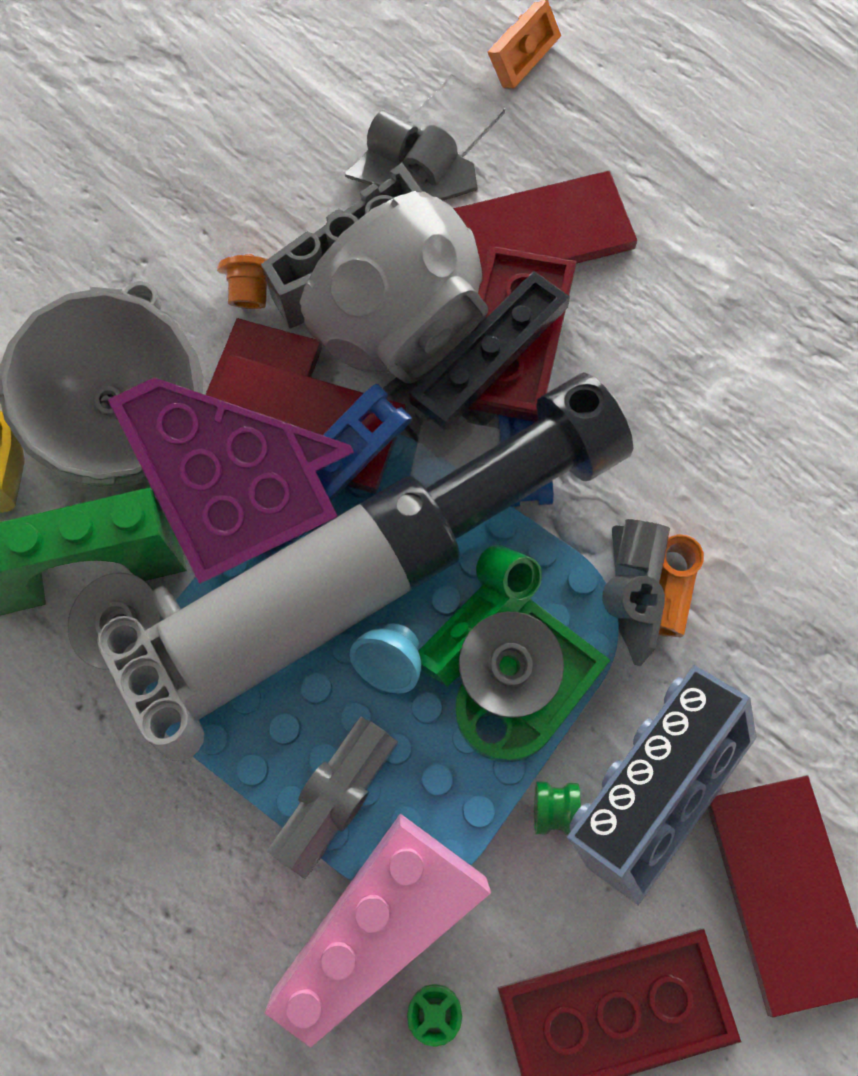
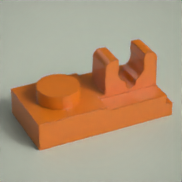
(524, 44)

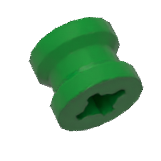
(555, 807)
(434, 1029)

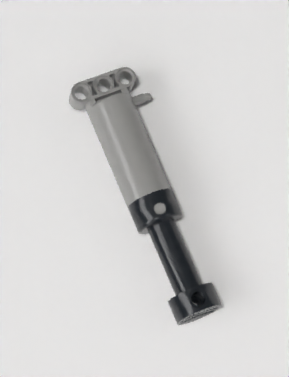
(345, 570)

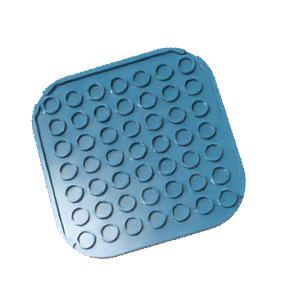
(298, 717)

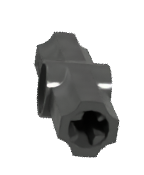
(332, 797)

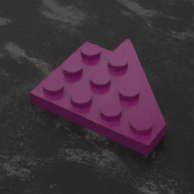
(226, 473)

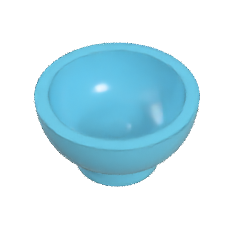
(388, 658)

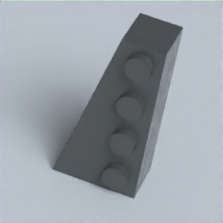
(293, 265)

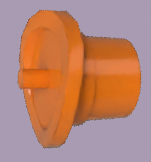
(245, 281)

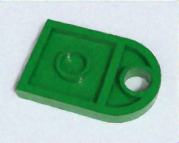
(531, 732)

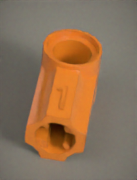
(679, 585)

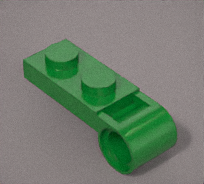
(507, 584)

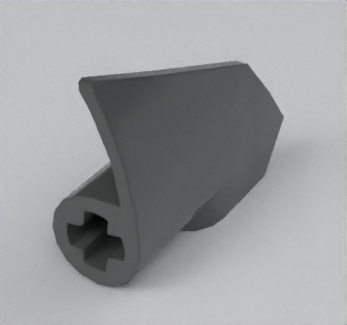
(427, 156)
(635, 591)

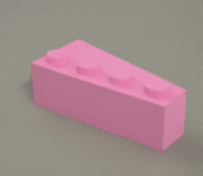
(381, 922)

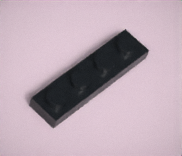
(489, 350)

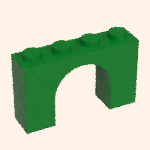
(111, 529)

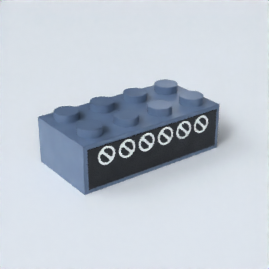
(664, 783)

